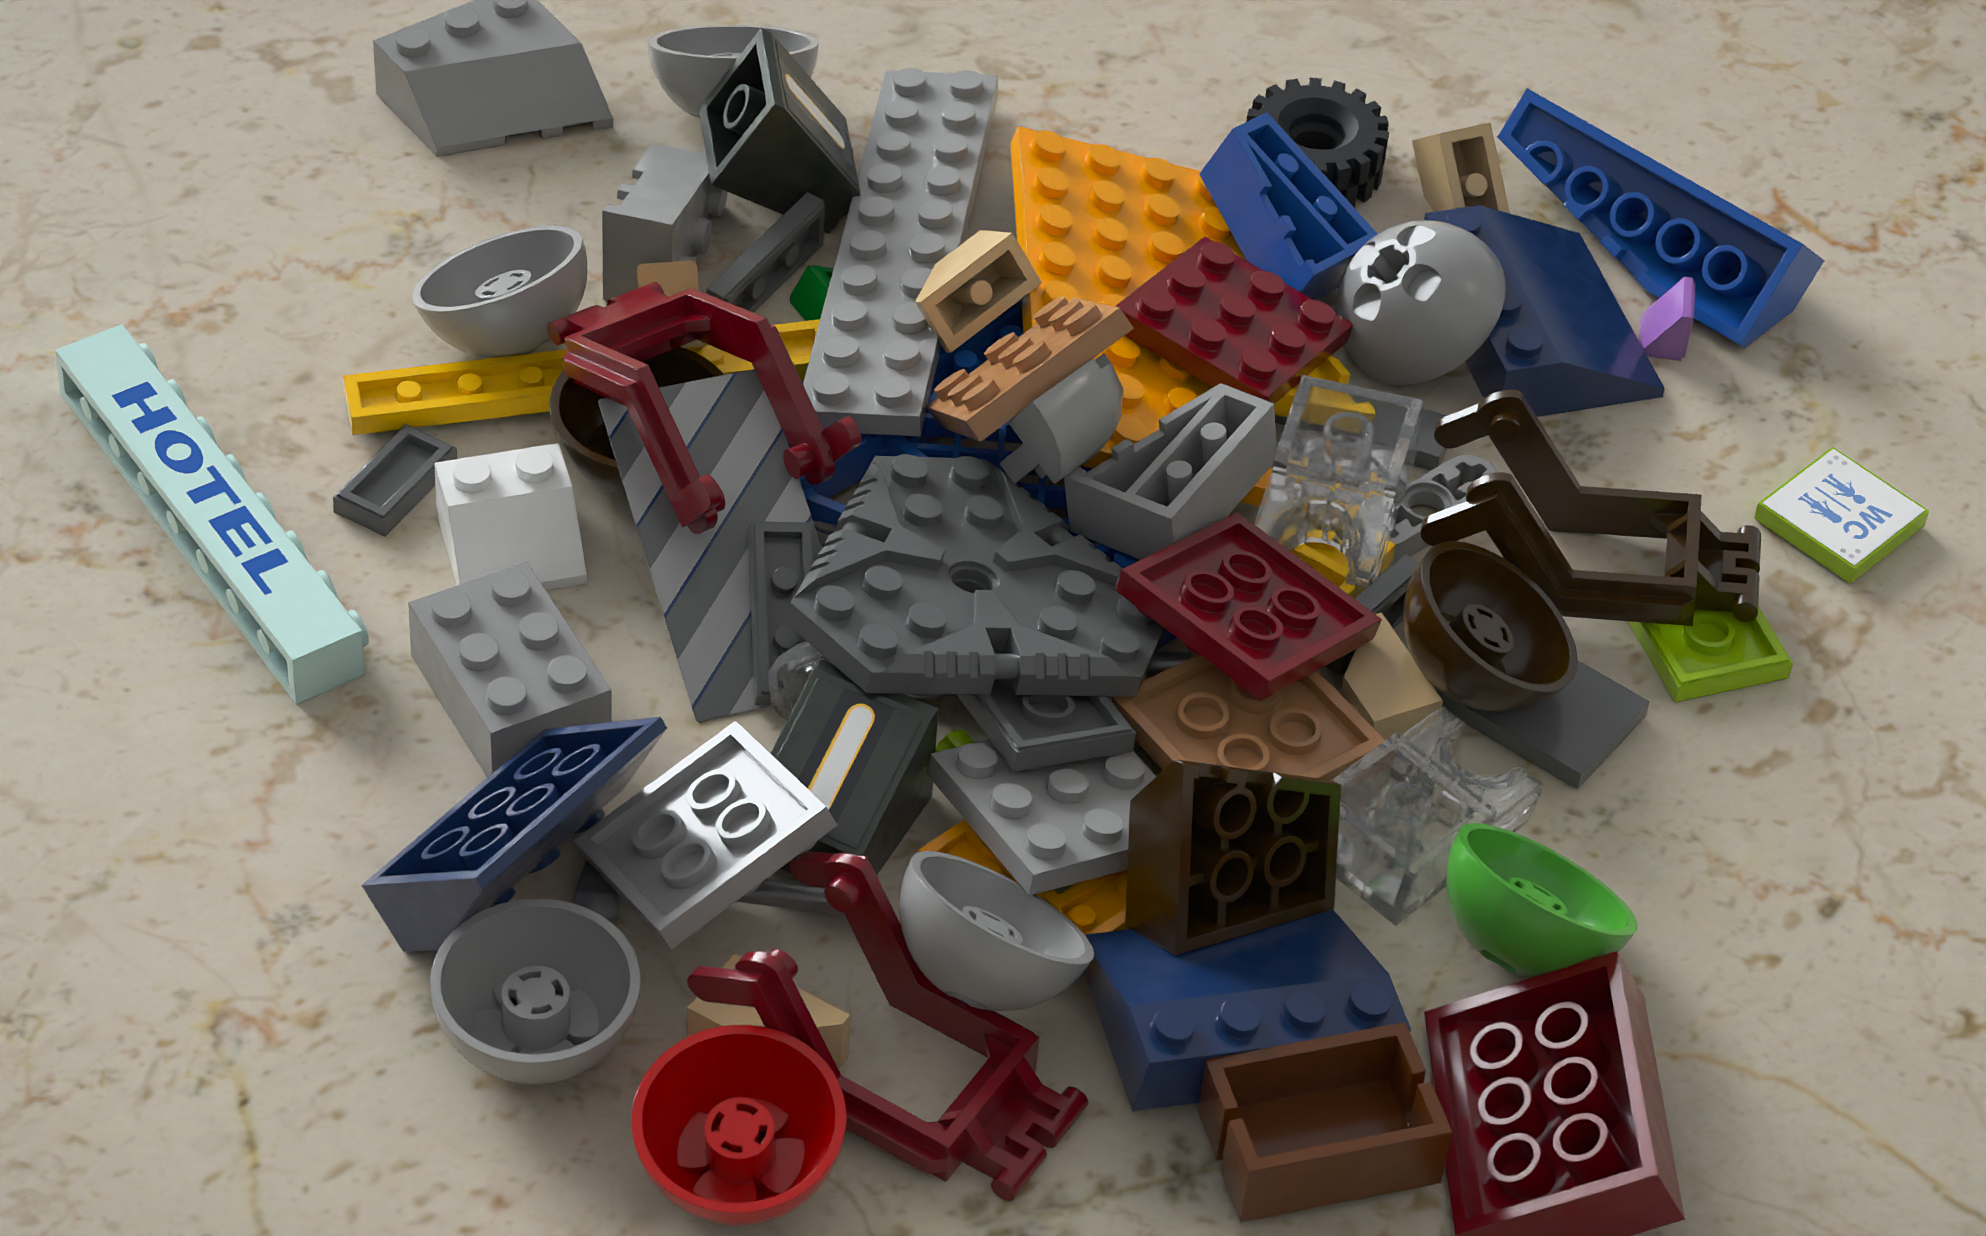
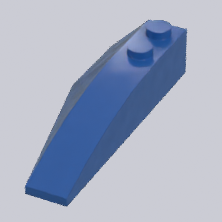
(1663, 222)

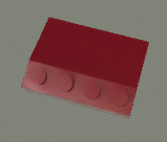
(1554, 1107)

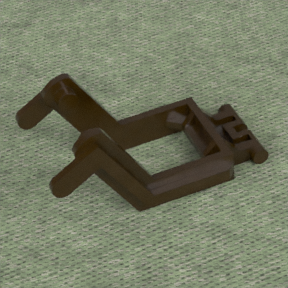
(1701, 565)

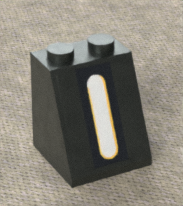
(777, 134)
(861, 759)

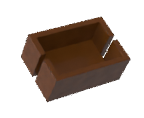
(1323, 1121)

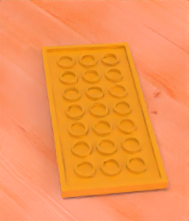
(1097, 232)

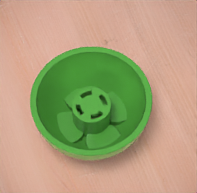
(1530, 903)

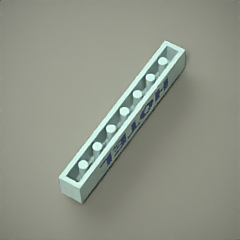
(212, 514)

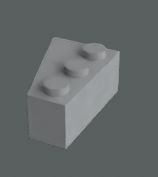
(1177, 476)

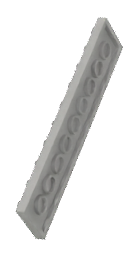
(914, 208)

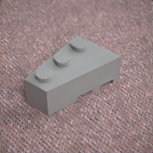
(660, 216)

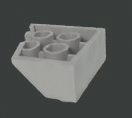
(487, 75)

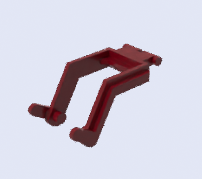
(607, 358)
(999, 1115)

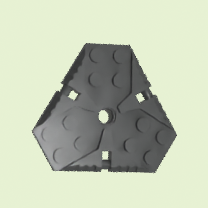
(967, 581)

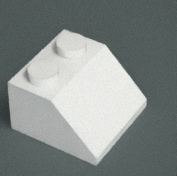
(510, 512)

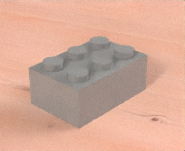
(505, 663)

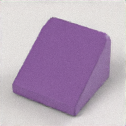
(1668, 322)

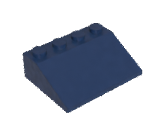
(1559, 321)
(507, 828)
(1230, 999)

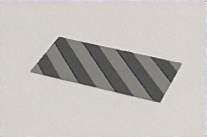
(706, 575)

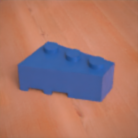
(1284, 208)

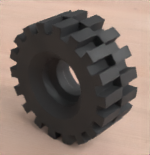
(1342, 128)

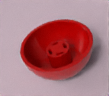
(745, 1094)

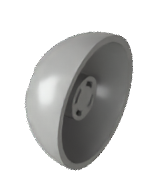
(695, 59)
(505, 290)
(1419, 301)
(986, 936)
(535, 989)

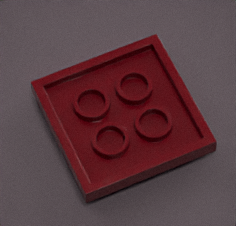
(1233, 322)
(1247, 605)

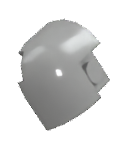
(1067, 423)

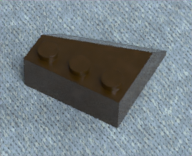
(1228, 853)

